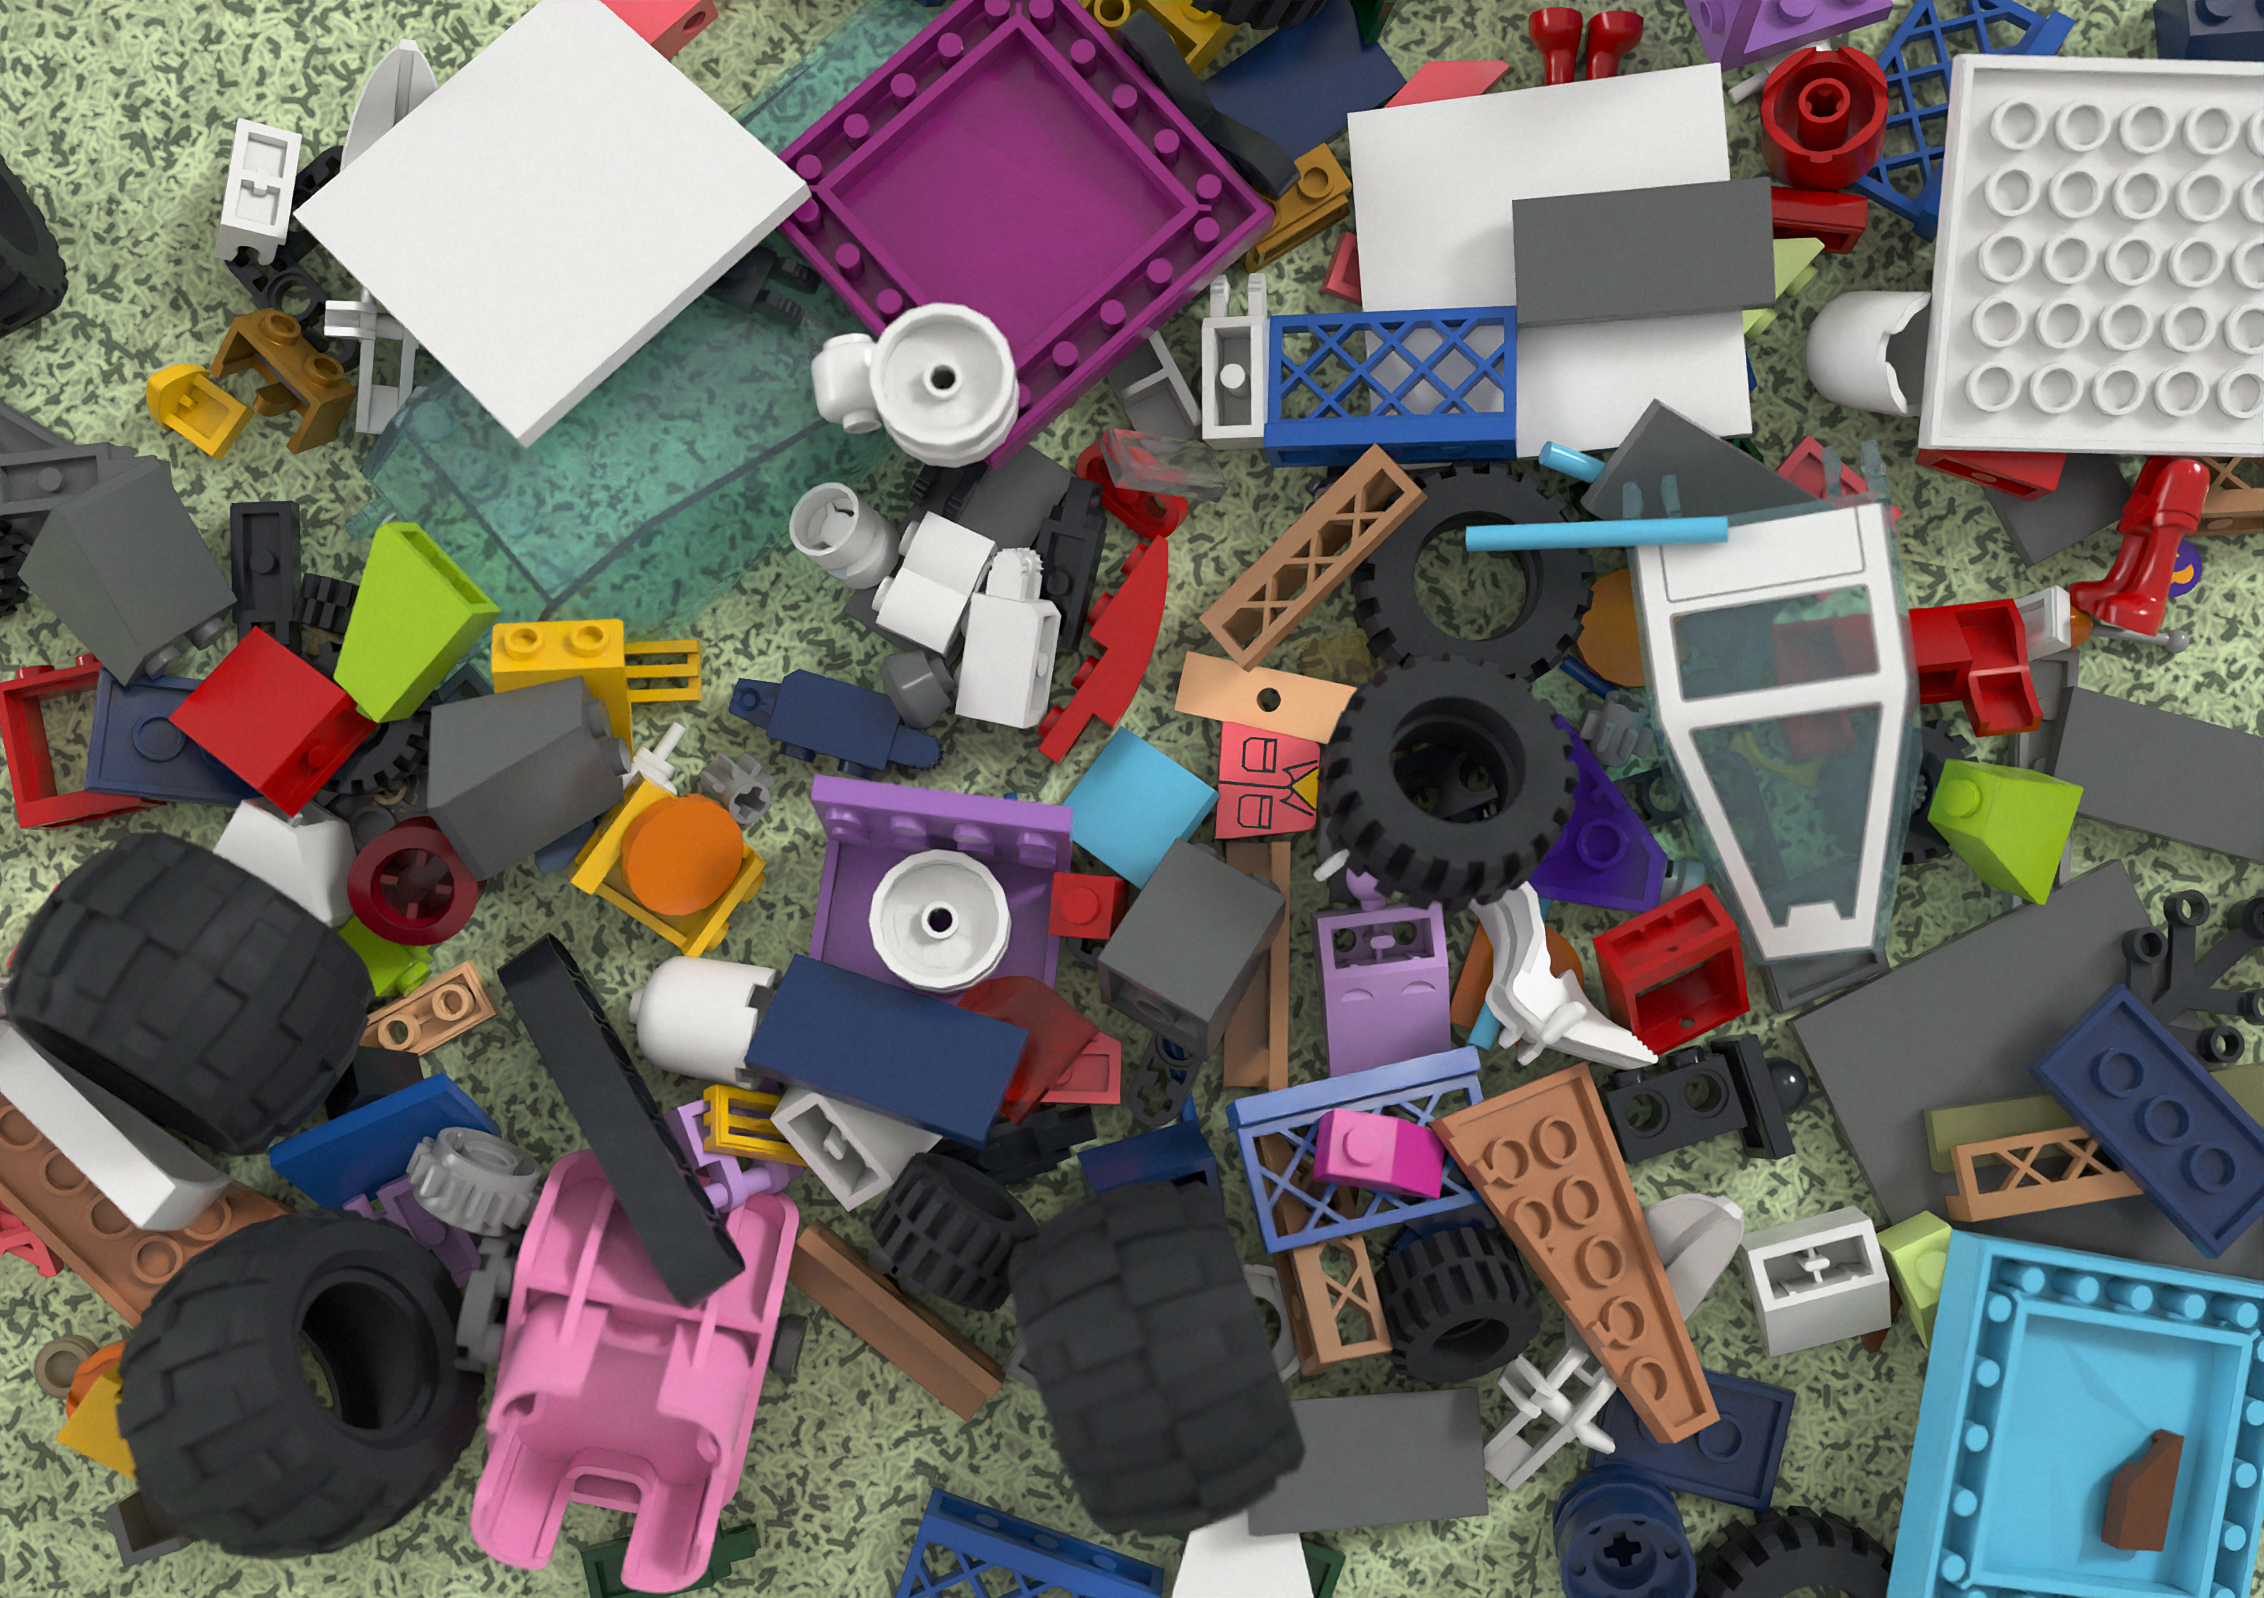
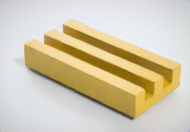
(692, 670)
(720, 1122)

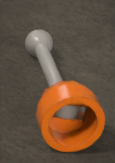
(2083, 627)

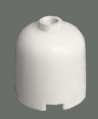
(1871, 351)
(703, 1017)

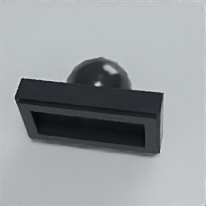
(1766, 1092)

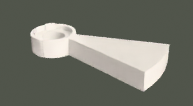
(115, 1145)
(1223, 1556)

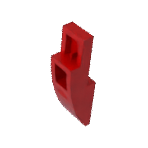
(1127, 632)

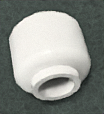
(843, 384)

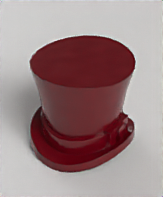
(412, 885)

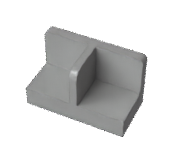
(1155, 392)

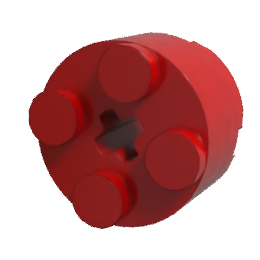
(1823, 118)

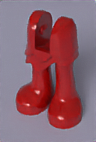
(1607, 39)
(2153, 522)

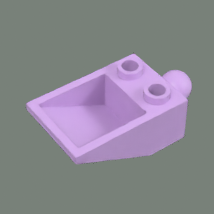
(1379, 995)

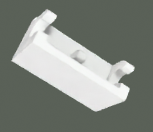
(258, 190)

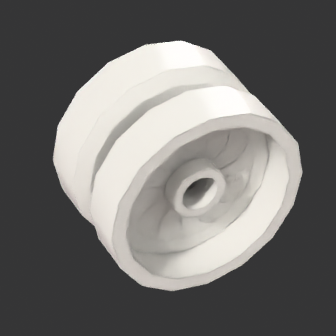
(947, 348)
(924, 888)

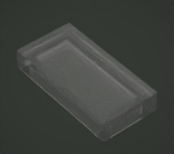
(1162, 465)

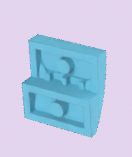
(1136, 806)

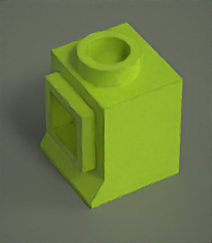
(391, 965)

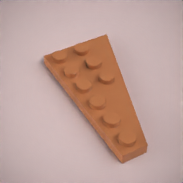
(1568, 1204)
(93, 1233)

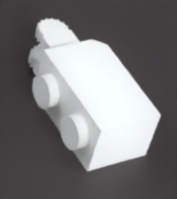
(1235, 368)
(1008, 645)

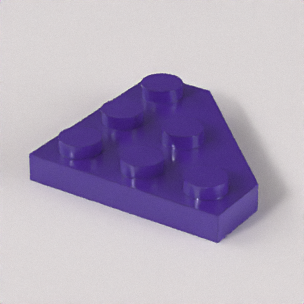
(1604, 849)

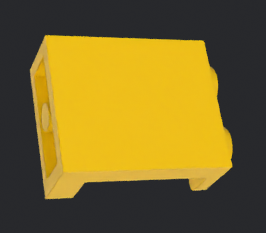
(560, 650)
(599, 865)

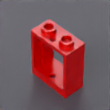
(29, 755)
(1662, 945)

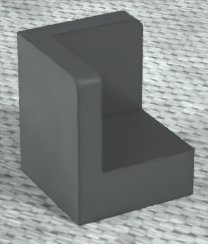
(143, 1529)

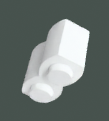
(934, 583)

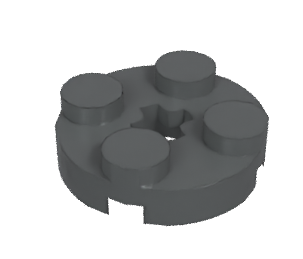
(483, 1305)

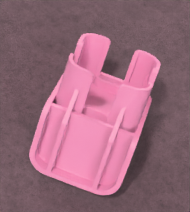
(621, 1388)

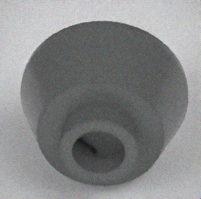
(918, 686)

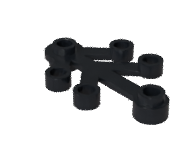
(2190, 982)

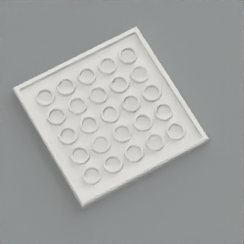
(551, 210)
(1439, 235)
(2099, 259)

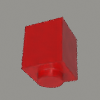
(1087, 906)

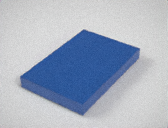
(375, 1141)

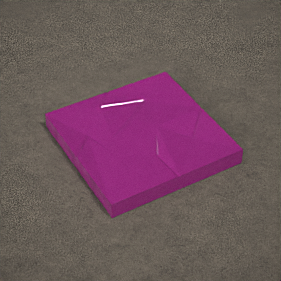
(1024, 178)

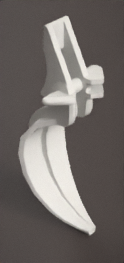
(389, 95)
(1526, 995)
(1695, 1245)

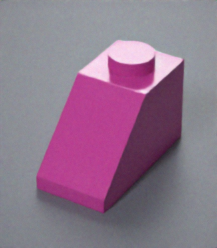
(1378, 1154)

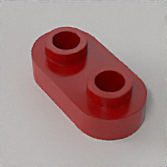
(1132, 506)

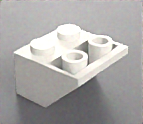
(298, 855)
(848, 1146)
(1816, 1280)

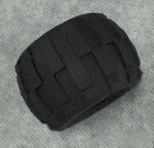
(191, 991)
(1153, 1360)
(225, 1410)

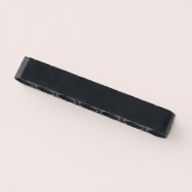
(621, 1123)

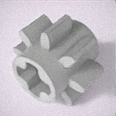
(1617, 728)
(738, 786)

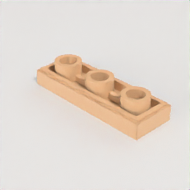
(1227, 693)
(433, 1012)

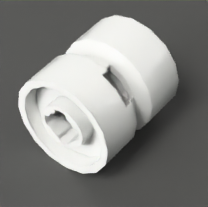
(844, 535)

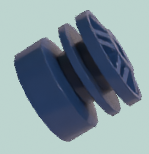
(1646, 1562)

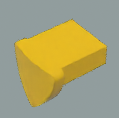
(196, 408)

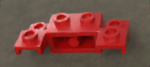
(1978, 658)

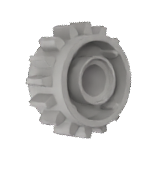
(476, 1181)

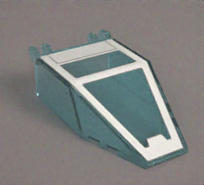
(1787, 710)

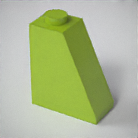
(408, 623)
(2006, 823)

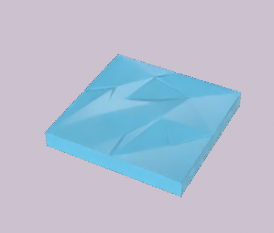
(2042, 1391)

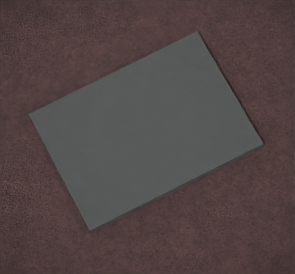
(1963, 1031)

